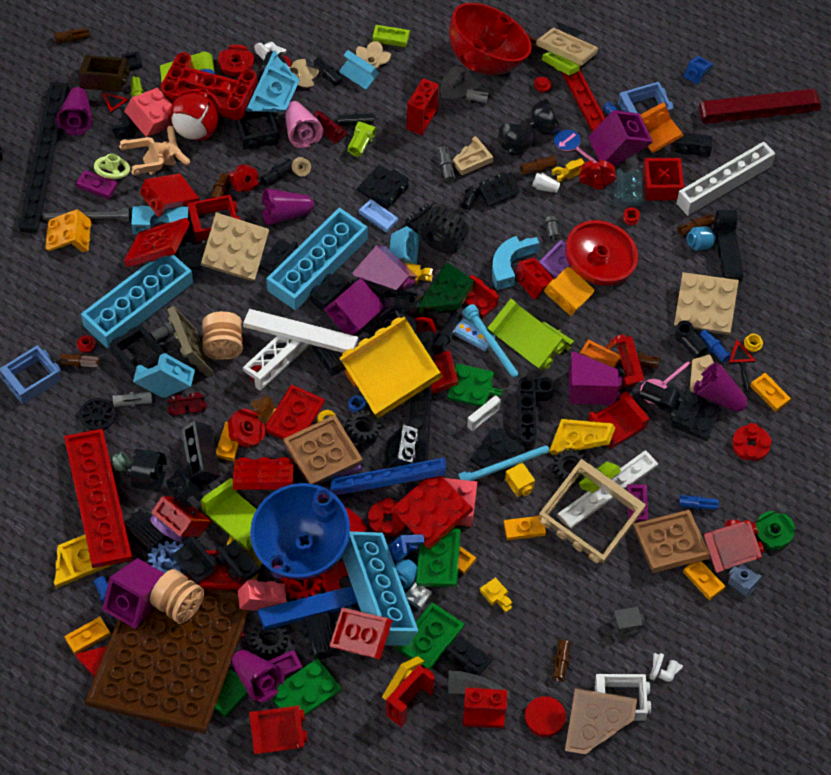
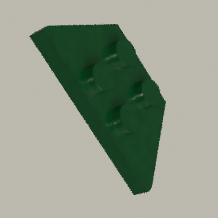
(447, 290)

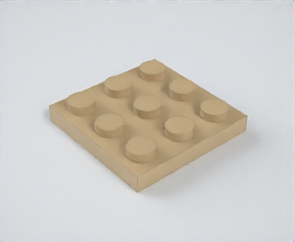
(234, 247)
(707, 302)

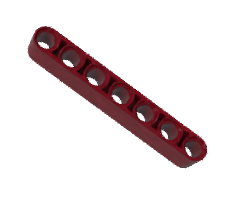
(759, 105)

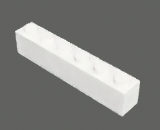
(725, 178)

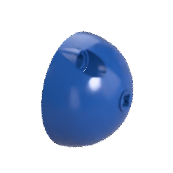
(292, 518)

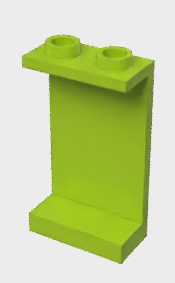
(527, 335)
(230, 512)

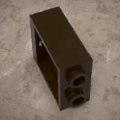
(103, 73)

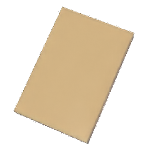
(567, 46)

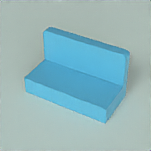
(358, 70)
(405, 245)

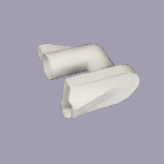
(262, 49)
(668, 675)

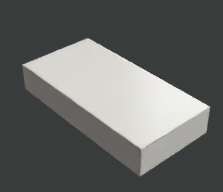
(483, 413)

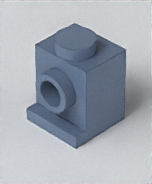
(743, 585)

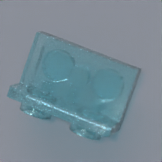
(630, 187)

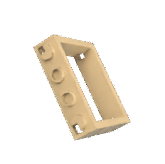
(608, 486)

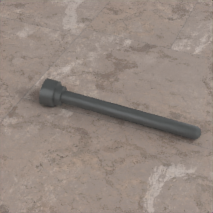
(122, 215)

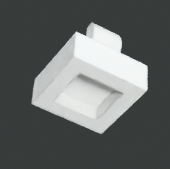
(418, 595)

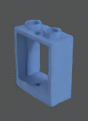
(655, 90)
(20, 363)

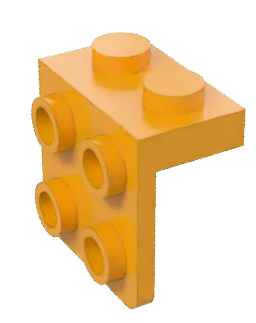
(69, 229)
(569, 290)

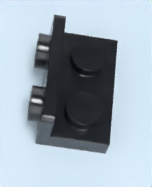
(694, 144)
(498, 189)
(191, 254)
(277, 255)
(196, 561)
(237, 562)
(466, 656)

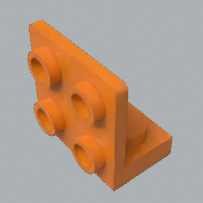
(660, 127)

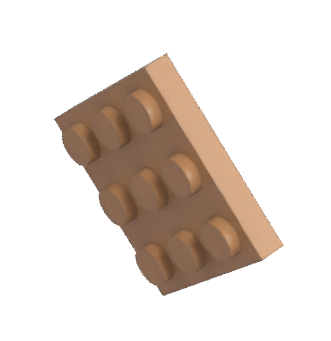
(323, 451)
(671, 541)

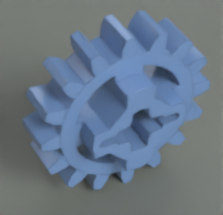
(164, 556)

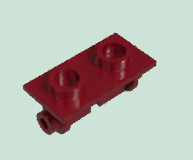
(330, 129)
(178, 404)

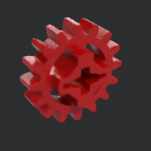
(294, 585)

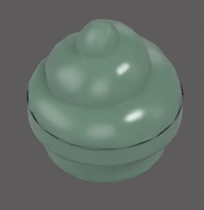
(120, 462)

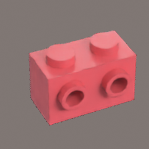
(259, 595)

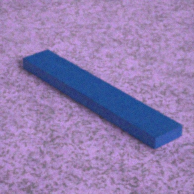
(388, 476)
(300, 609)

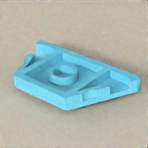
(274, 87)

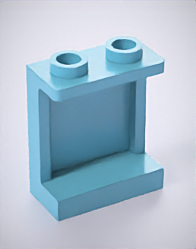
(165, 378)

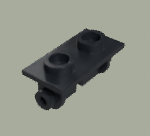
(414, 221)

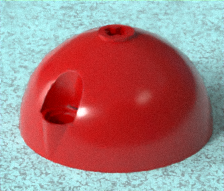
(476, 46)

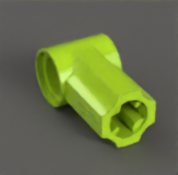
(362, 136)

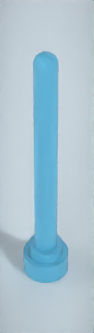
(472, 313)
(504, 464)

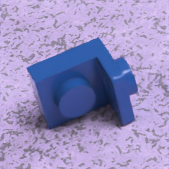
(696, 69)

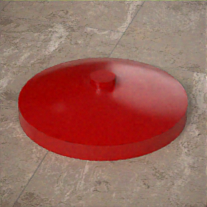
(601, 252)

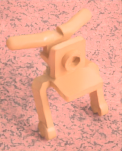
(158, 153)

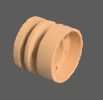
(222, 335)
(176, 596)

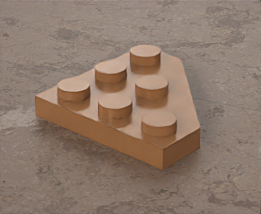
(596, 718)

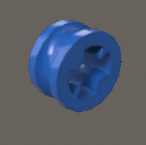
(360, 400)

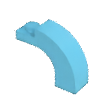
(507, 253)

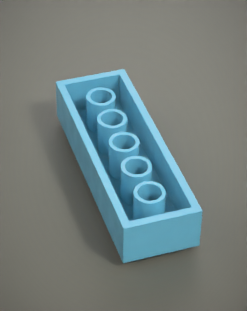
(316, 257)
(136, 298)
(378, 584)

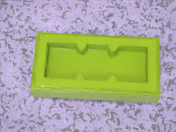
(391, 35)
(560, 63)
(608, 469)

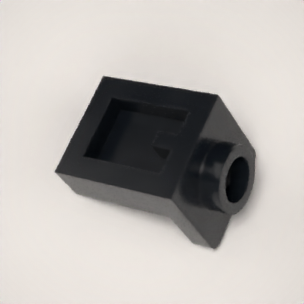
(125, 127)

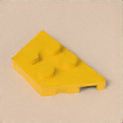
(73, 562)

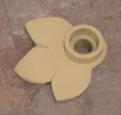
(373, 53)
(304, 73)

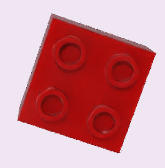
(662, 178)

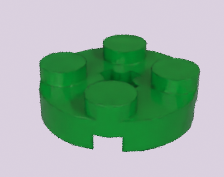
(771, 540)

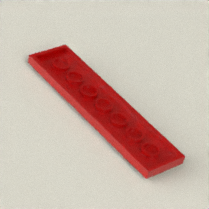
(97, 498)

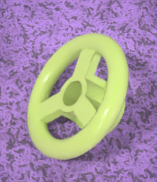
(111, 164)

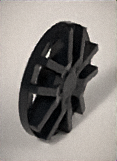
(97, 414)

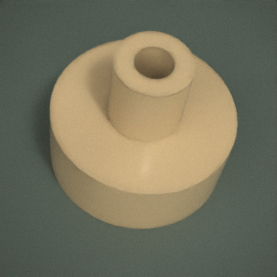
(301, 166)

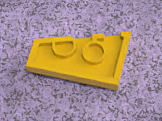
(580, 435)

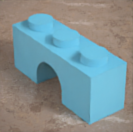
(145, 218)

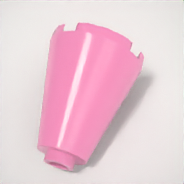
(302, 126)

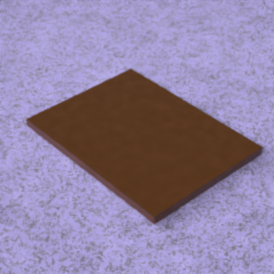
(171, 668)

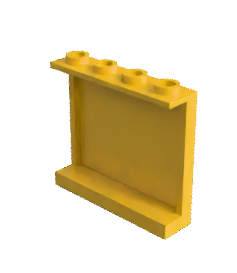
(390, 366)

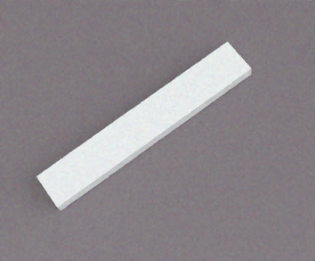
(299, 331)
(591, 502)

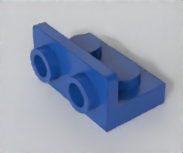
(404, 546)

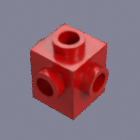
(244, 178)

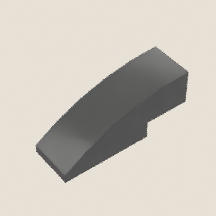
(460, 680)

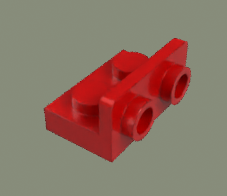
(532, 277)
(482, 297)

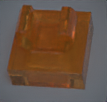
(264, 408)

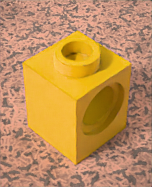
(520, 480)

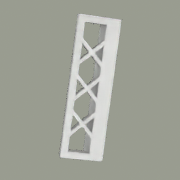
(274, 366)

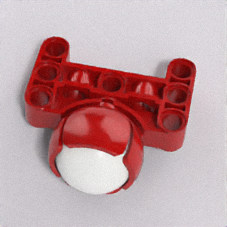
(202, 95)

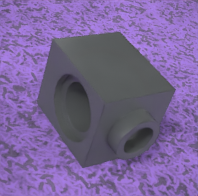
(628, 621)

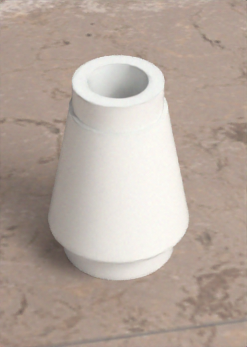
(545, 183)

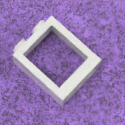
(627, 680)

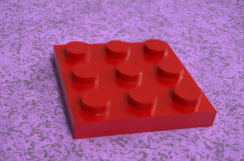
(156, 242)
(262, 473)
(432, 509)

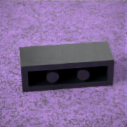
(201, 452)

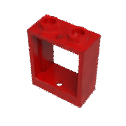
(422, 105)
(208, 206)
(180, 518)

